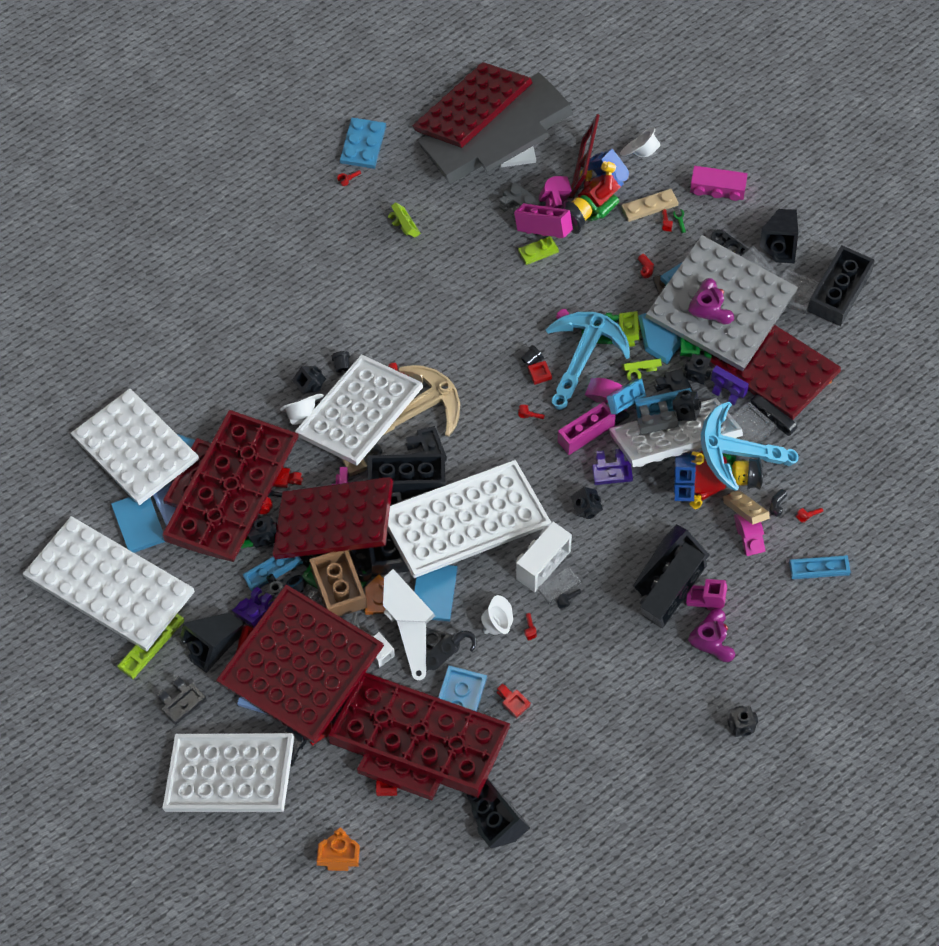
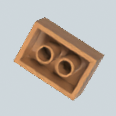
(338, 583)

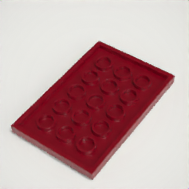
(472, 104)
(785, 372)
(333, 518)

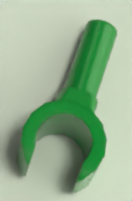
(680, 220)

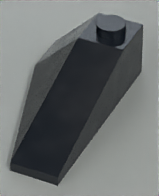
(663, 554)
(496, 817)

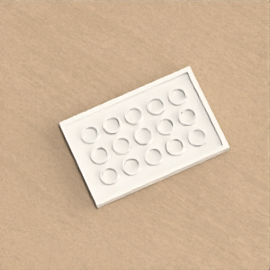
(359, 409)
(670, 442)
(134, 446)
(229, 772)

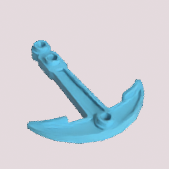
(590, 337)
(715, 444)

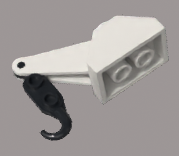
(412, 616)

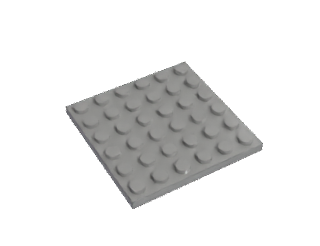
(749, 292)

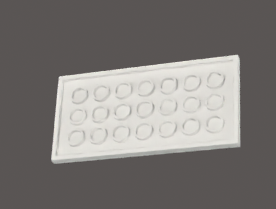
(465, 518)
(109, 583)

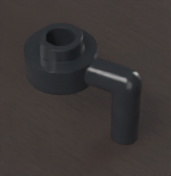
(296, 582)

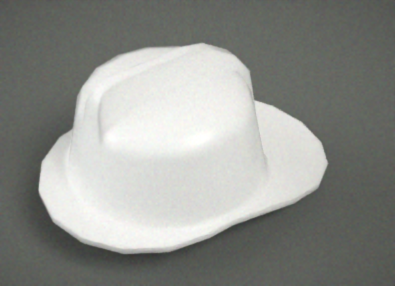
(643, 145)
(299, 411)
(498, 616)

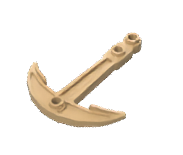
(431, 397)

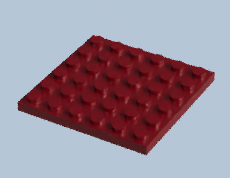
(300, 663)

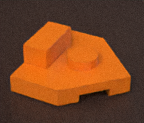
(374, 596)
(338, 852)

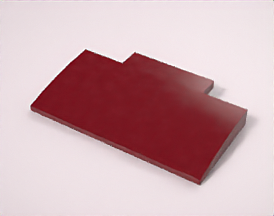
(226, 486)
(397, 734)

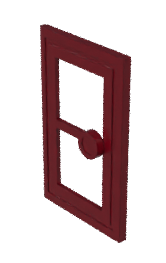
(584, 161)

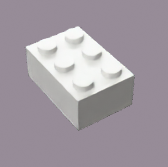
(543, 556)

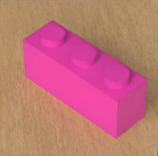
(718, 183)
(543, 220)
(586, 428)

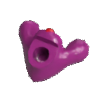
(708, 303)
(710, 635)

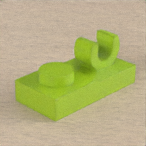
(404, 219)
(538, 250)
(630, 326)
(649, 365)

